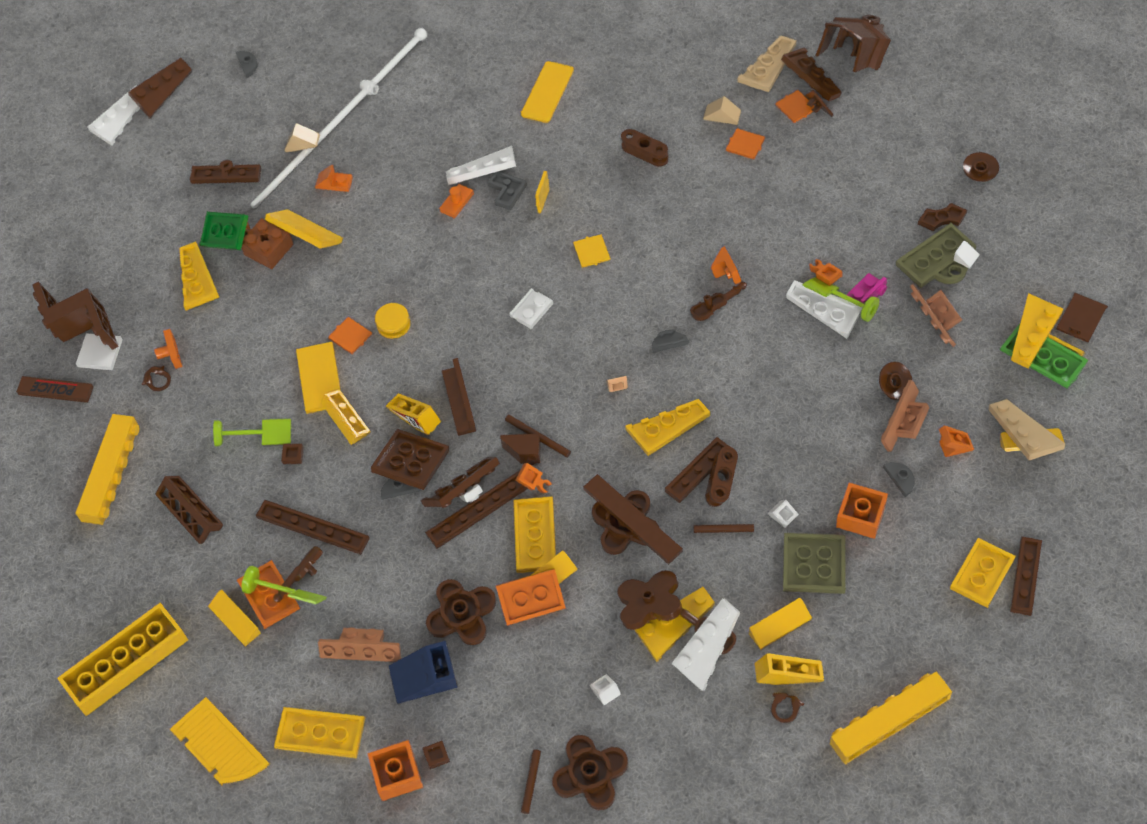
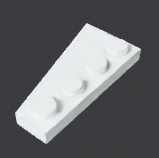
(114, 119)
(485, 165)
(830, 310)
(701, 652)

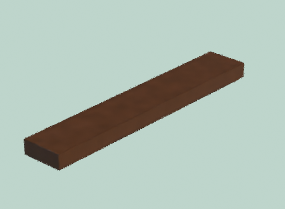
(475, 511)
(633, 519)
(312, 527)

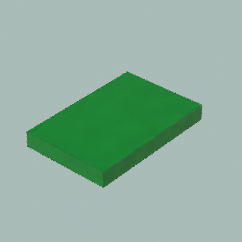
(224, 230)

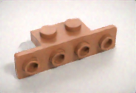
(941, 310)
(906, 418)
(360, 645)

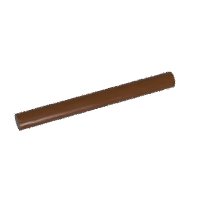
(543, 439)

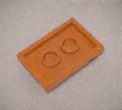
(530, 596)
(262, 600)

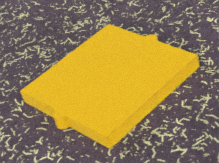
(542, 192)
(591, 250)

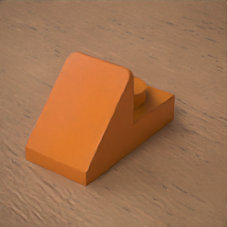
(333, 181)
(724, 265)
(954, 441)

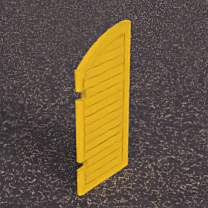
(218, 744)

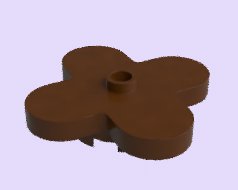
(616, 536)
(649, 600)
(450, 618)
(596, 786)

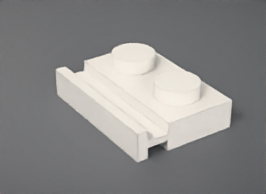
(531, 308)

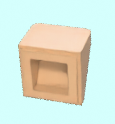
(617, 384)

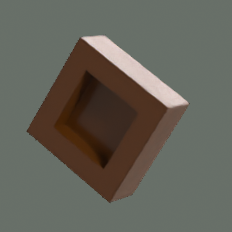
(292, 453)
(436, 754)

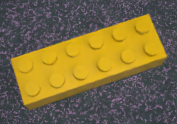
(122, 659)

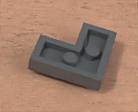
(509, 187)

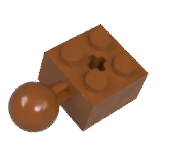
(266, 243)

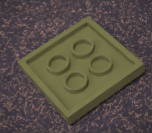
(814, 563)

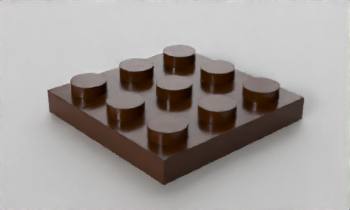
(410, 459)

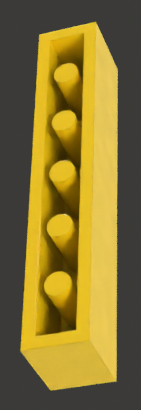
(107, 469)
(890, 717)

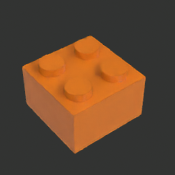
(861, 510)
(395, 770)

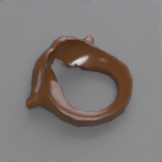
(157, 370)
(796, 703)

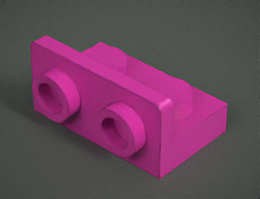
(868, 287)

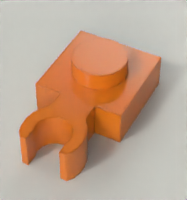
(826, 273)
(531, 478)

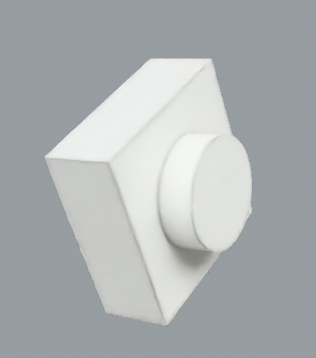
(472, 493)

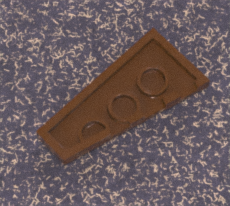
(807, 70)
(155, 90)
(461, 483)

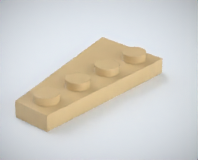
(768, 66)
(1025, 432)

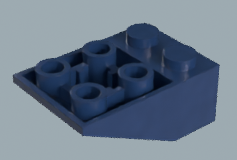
(423, 673)

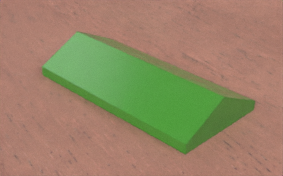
(1052, 360)

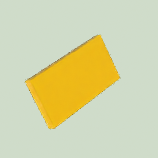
(303, 228)
(317, 374)
(534, 533)
(319, 732)

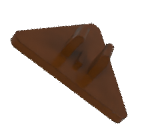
(815, 99)

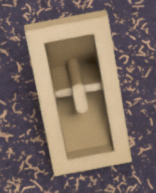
(722, 111)
(301, 139)

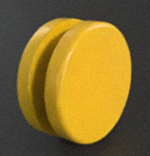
(392, 320)

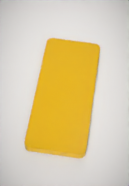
(547, 91)

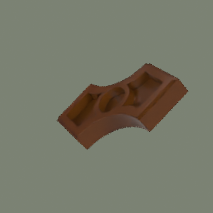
(933, 219)

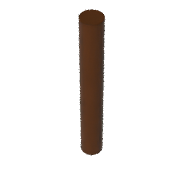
(724, 528)
(530, 782)

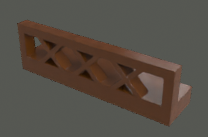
(458, 399)
(189, 503)

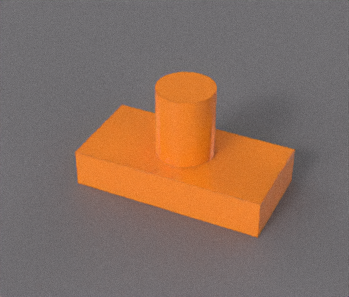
(456, 200)
(169, 350)

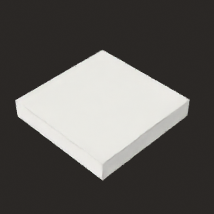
(96, 354)

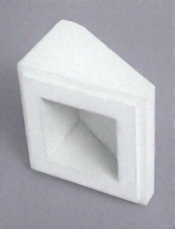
(966, 255)
(783, 513)
(605, 689)

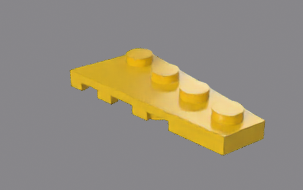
(197, 282)
(1035, 326)
(660, 430)
(662, 635)

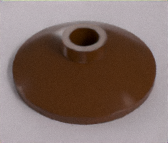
(981, 166)
(898, 374)

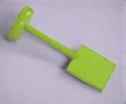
(868, 309)
(273, 432)
(251, 580)

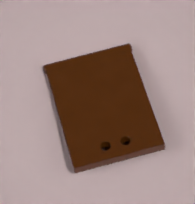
(1082, 317)

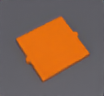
(795, 106)
(745, 143)
(350, 335)

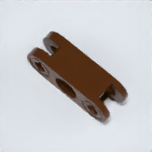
(644, 147)
(717, 489)

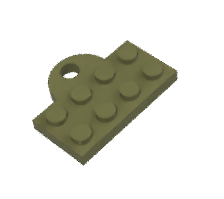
(935, 258)

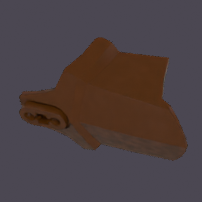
(867, 36)

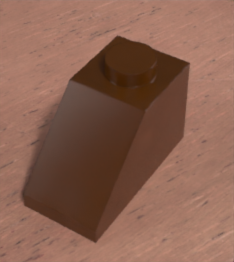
(522, 447)

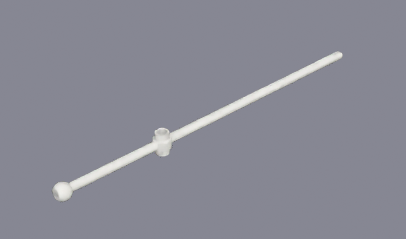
(368, 87)

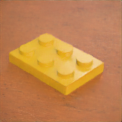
(982, 572)

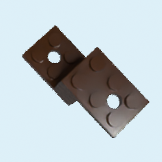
(74, 315)

